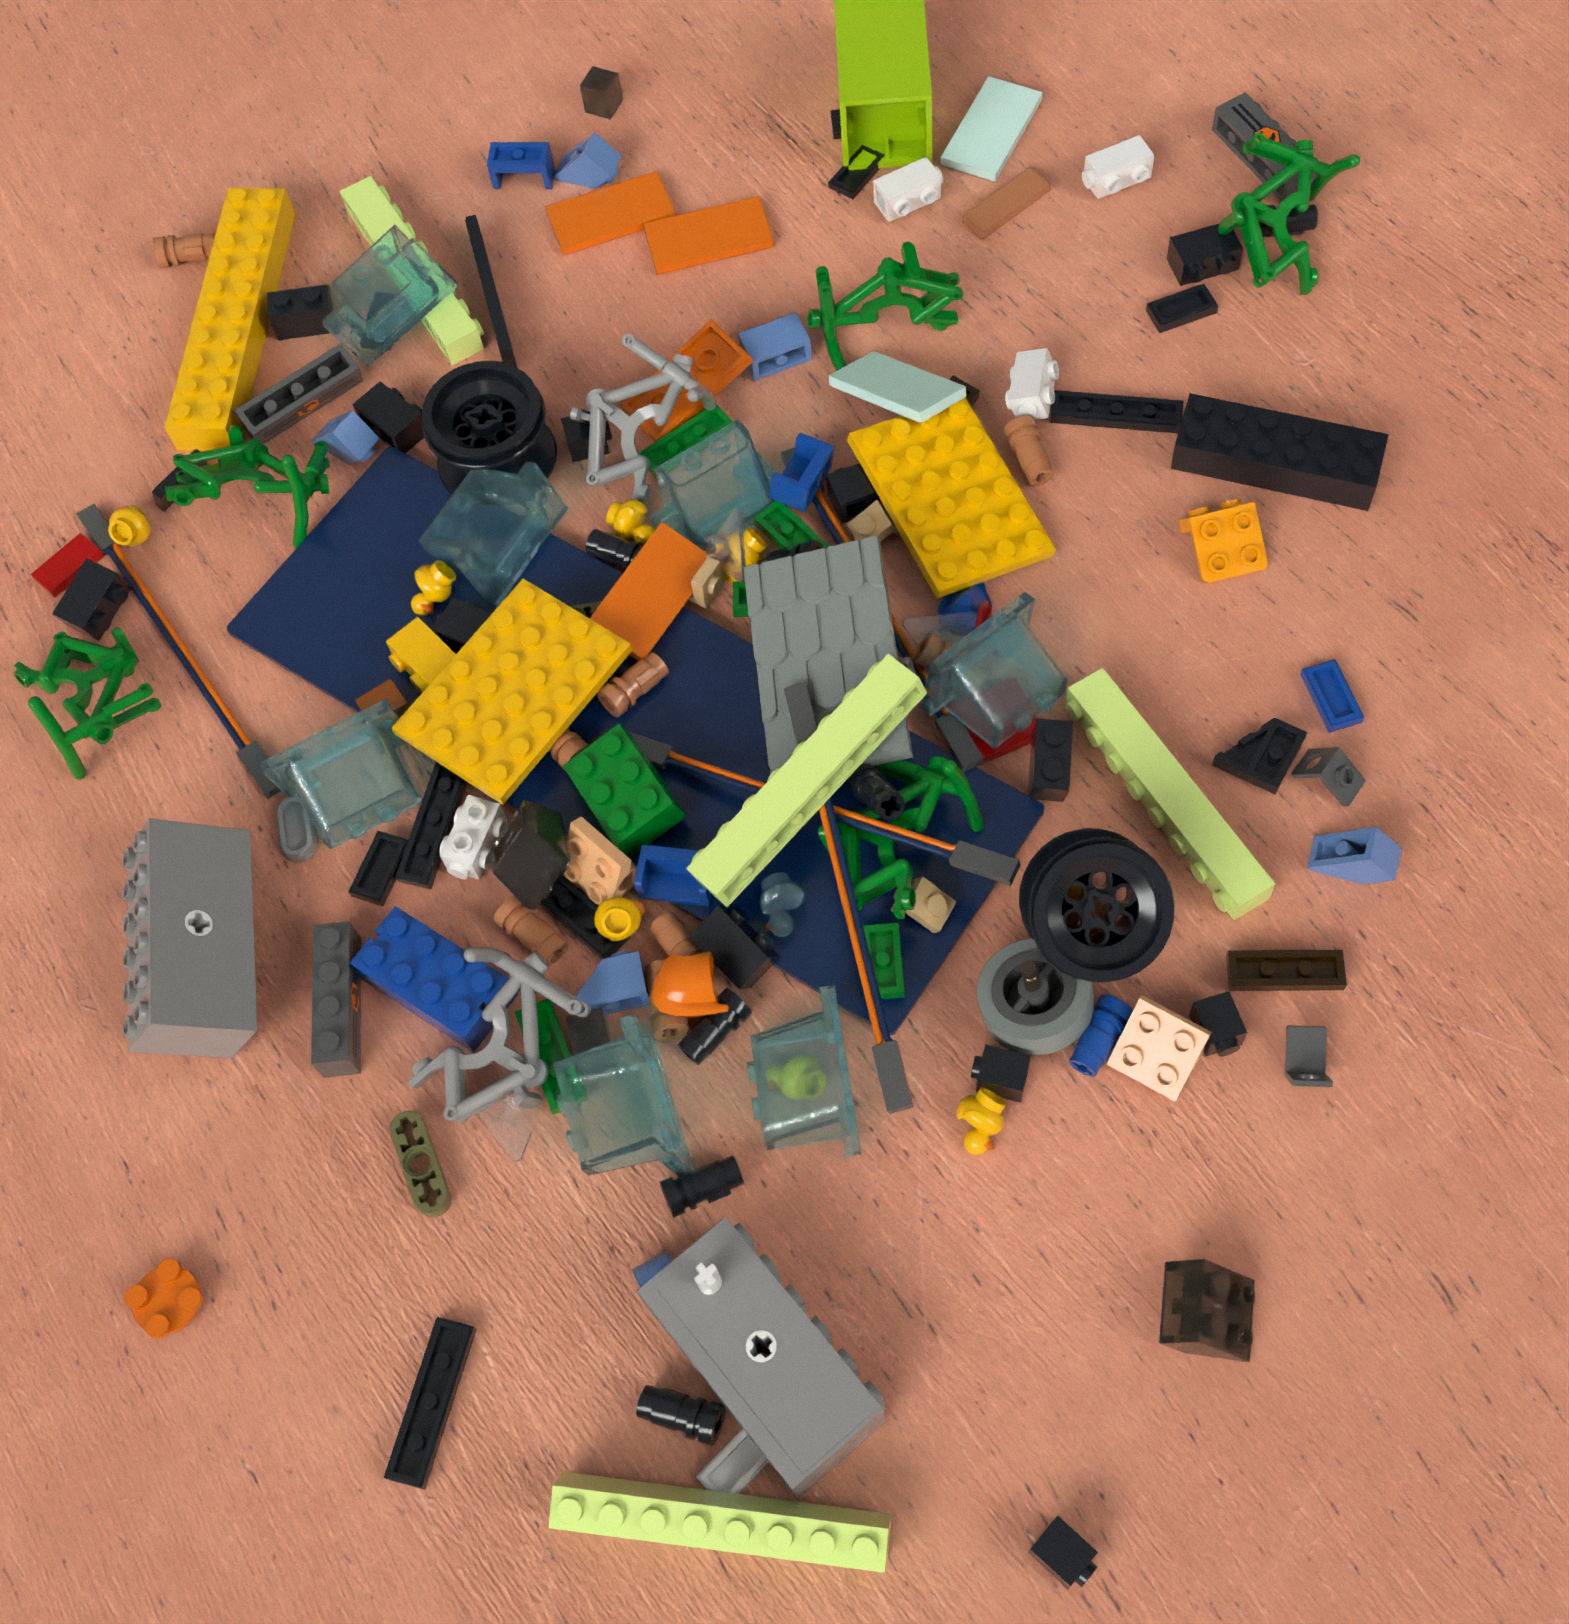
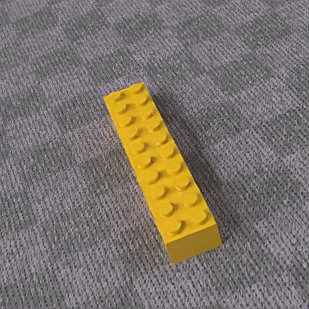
(230, 318)

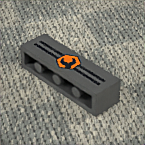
(1237, 123)
(299, 394)
(336, 1001)

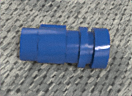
(1100, 1036)

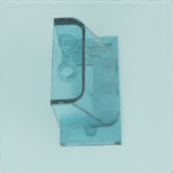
(385, 295)
(712, 480)
(495, 527)
(996, 676)
(348, 775)
(804, 1081)
(621, 1105)

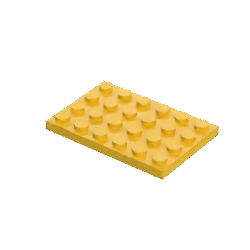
(951, 498)
(512, 690)

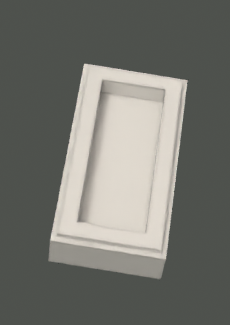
(733, 1466)

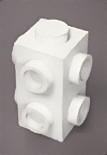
(1118, 167)
(907, 189)
(1032, 383)
(473, 835)

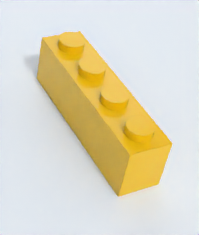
(419, 653)

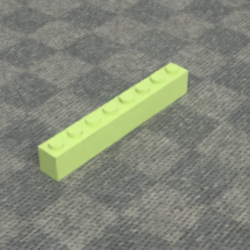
(450, 319)
(807, 779)
(1169, 795)
(721, 1521)

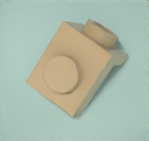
(873, 522)
(707, 582)
(931, 905)

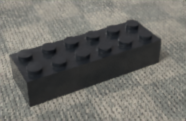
(1279, 451)

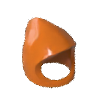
(686, 986)

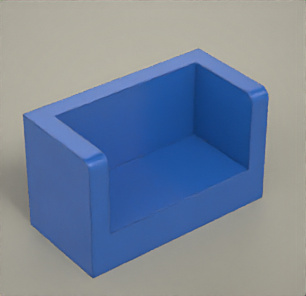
(520, 158)
(803, 473)
(664, 877)

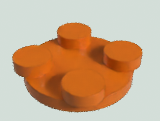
(165, 1299)

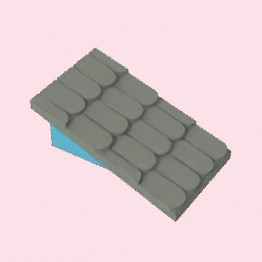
(824, 624)

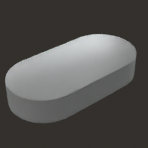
(296, 830)

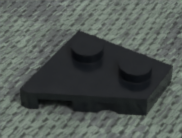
(1264, 755)

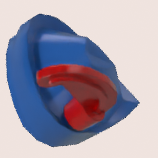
(968, 600)

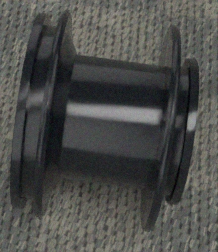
(487, 420)
(1122, 946)

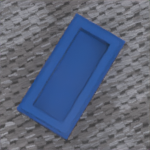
(1332, 696)

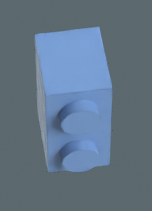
(776, 346)

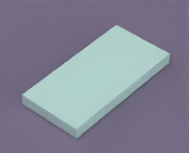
(991, 128)
(897, 386)

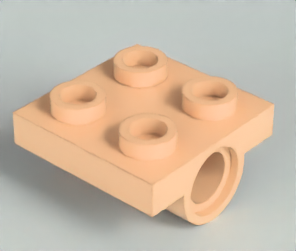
(597, 864)
(1159, 1048)

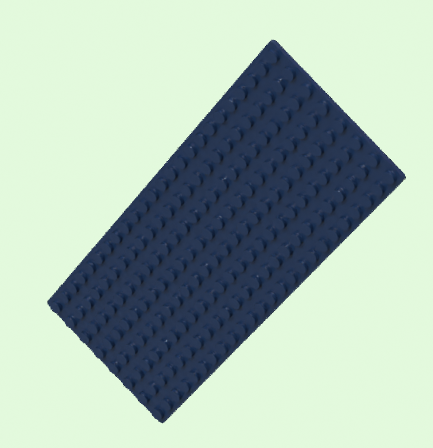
(354, 588)

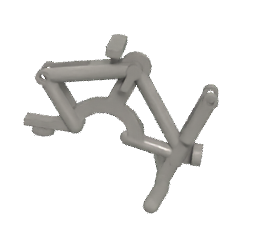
(602, 406)
(526, 1069)

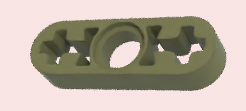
(439, 1184)

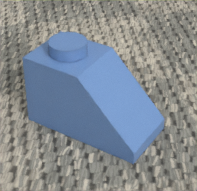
(589, 163)
(348, 438)
(1356, 856)
(617, 984)

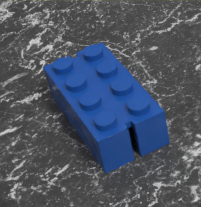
(430, 977)

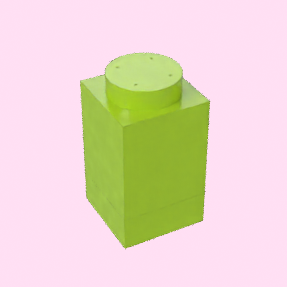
(883, 81)

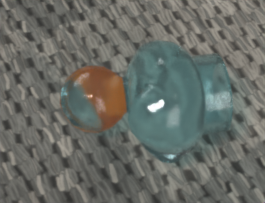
(777, 900)

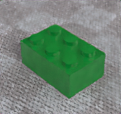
(624, 791)

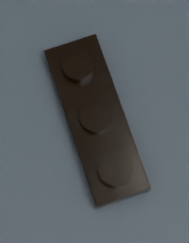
(1285, 970)

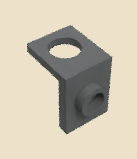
(1334, 771)
(1306, 1056)

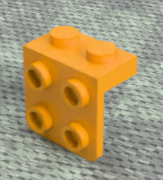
(1226, 540)

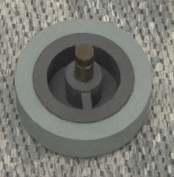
(1031, 1002)

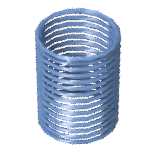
(663, 1262)

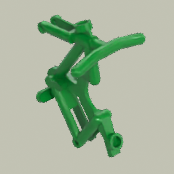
(1249, 211)
(892, 276)
(242, 462)
(112, 664)
(938, 778)

